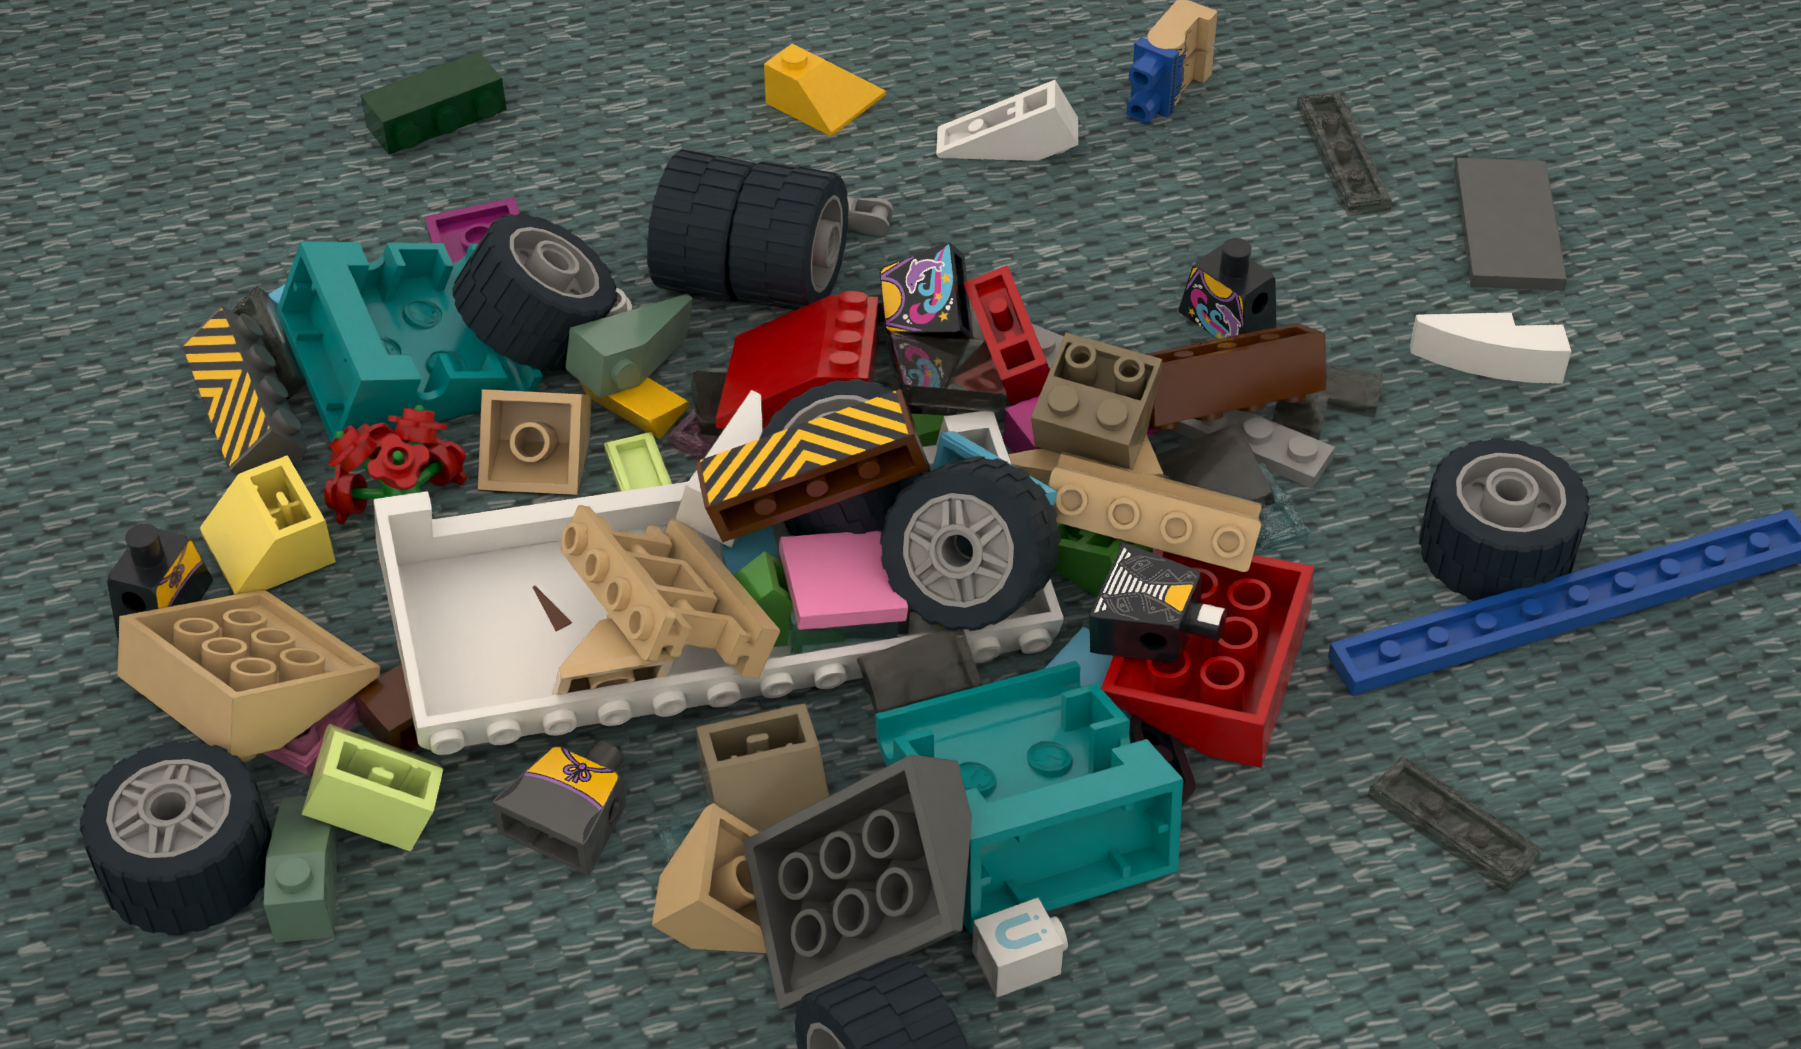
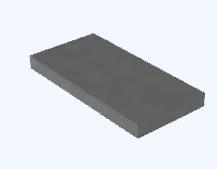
(1509, 224)

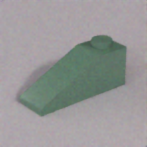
(627, 346)
(300, 875)

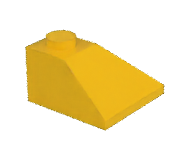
(816, 90)

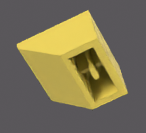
(267, 529)

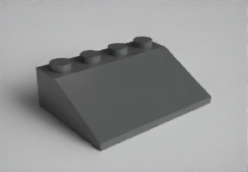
(862, 875)

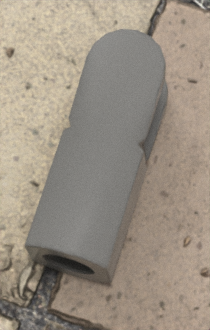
(869, 216)

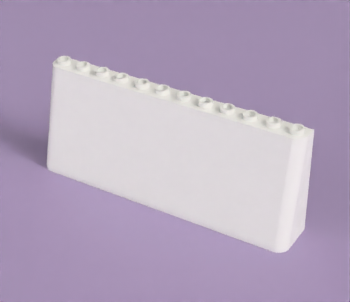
(488, 657)

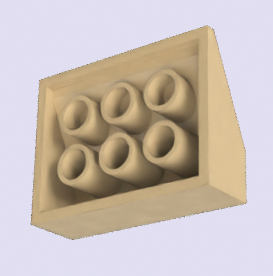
(240, 669)

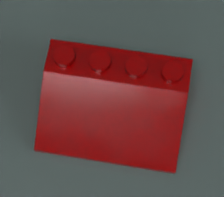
(801, 351)
(1228, 690)

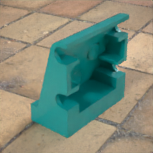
(387, 335)
(1050, 788)

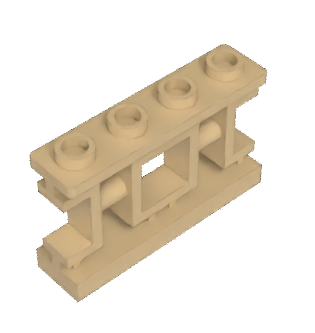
(1155, 511)
(669, 591)

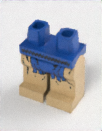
(1170, 58)

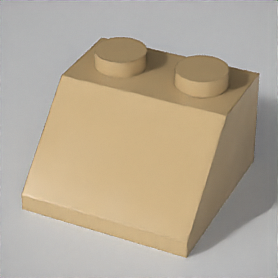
(533, 441)

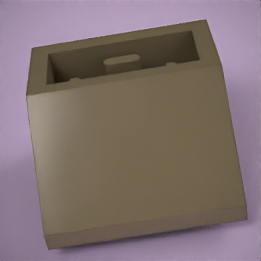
(1096, 401)
(762, 765)

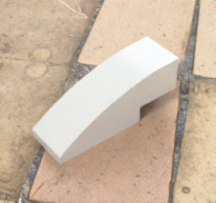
(1492, 346)

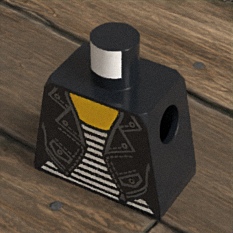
(1151, 608)

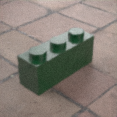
(433, 102)

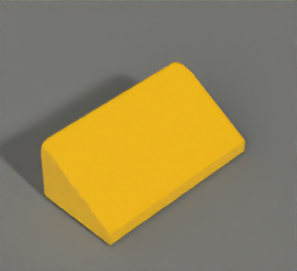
(645, 406)

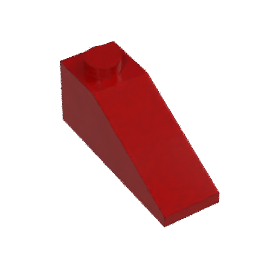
(1008, 334)

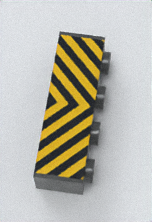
(242, 392)

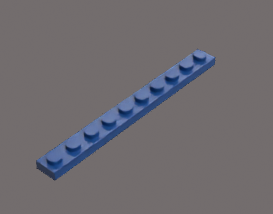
(1566, 603)

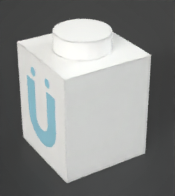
(1019, 946)

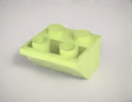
(372, 788)

